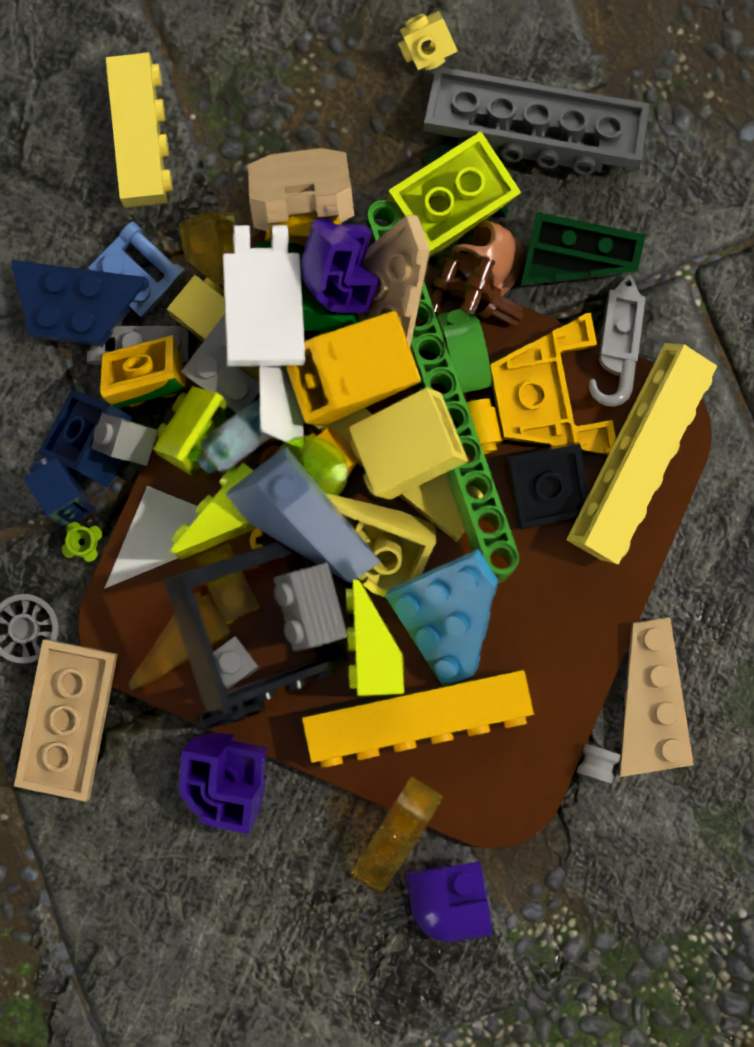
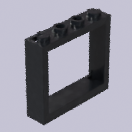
(198, 643)

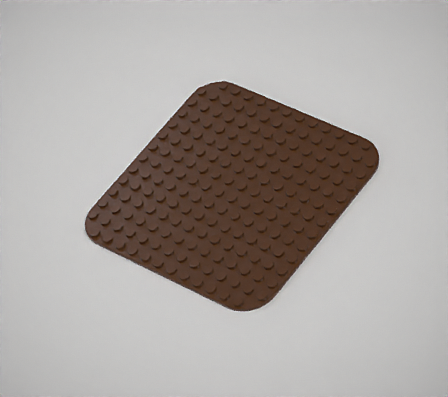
(554, 617)

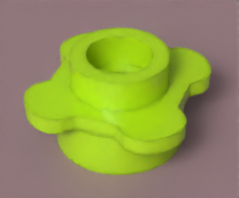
(74, 534)

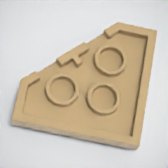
(400, 264)

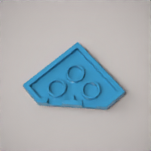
(448, 614)

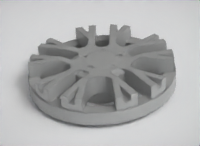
(26, 628)

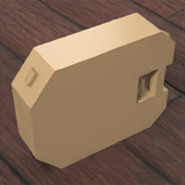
(299, 184)

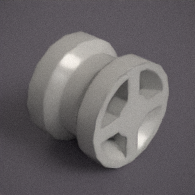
(598, 763)

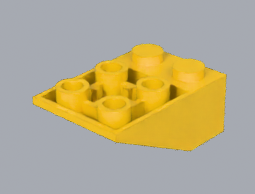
(353, 369)

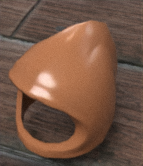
(498, 244)

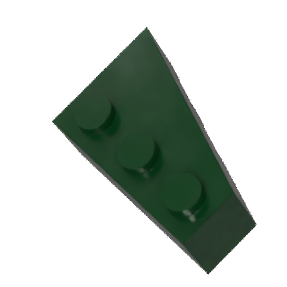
(578, 250)

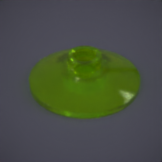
(321, 461)

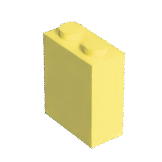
(407, 444)

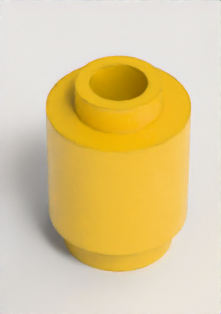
(485, 424)

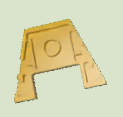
(534, 394)

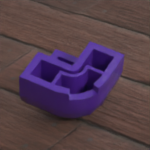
(335, 268)
(223, 781)
(450, 902)

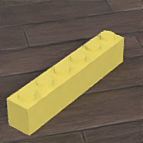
(642, 452)

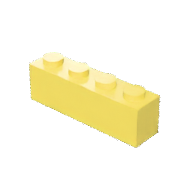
(137, 130)

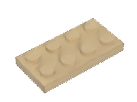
(65, 720)

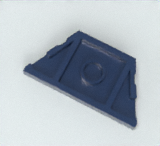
(74, 302)

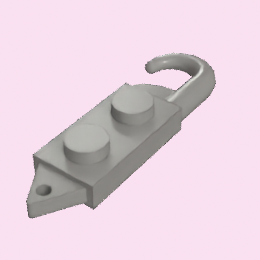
(620, 340)

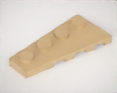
(655, 716)

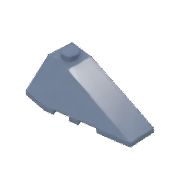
(295, 511)

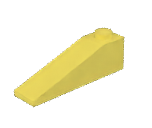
(394, 536)

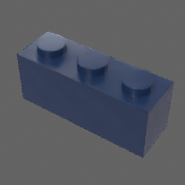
(58, 491)

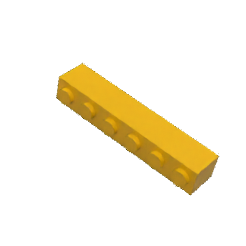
(418, 716)

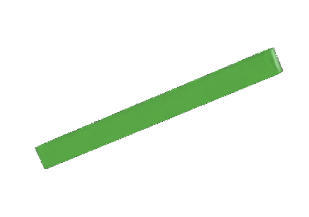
(477, 471)

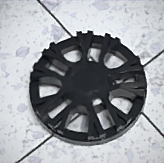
(215, 718)

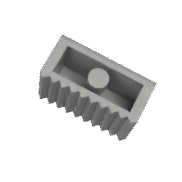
(309, 607)

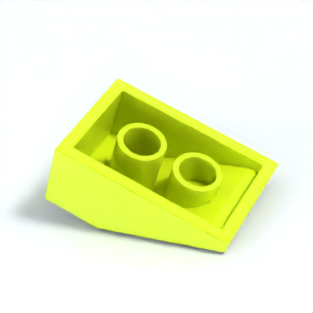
(455, 192)
(194, 419)

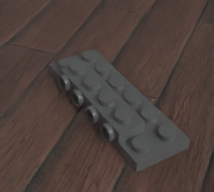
(538, 121)

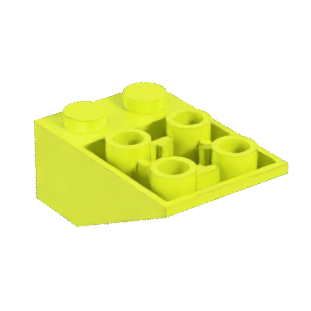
(216, 520)
(377, 656)

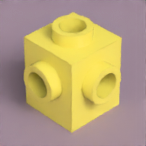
(435, 50)

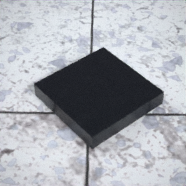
(548, 484)

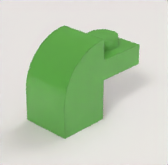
(466, 349)

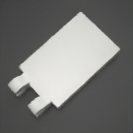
(263, 302)

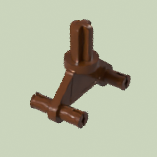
(476, 292)

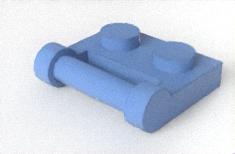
(117, 261)

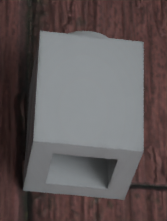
(124, 439)
(234, 663)

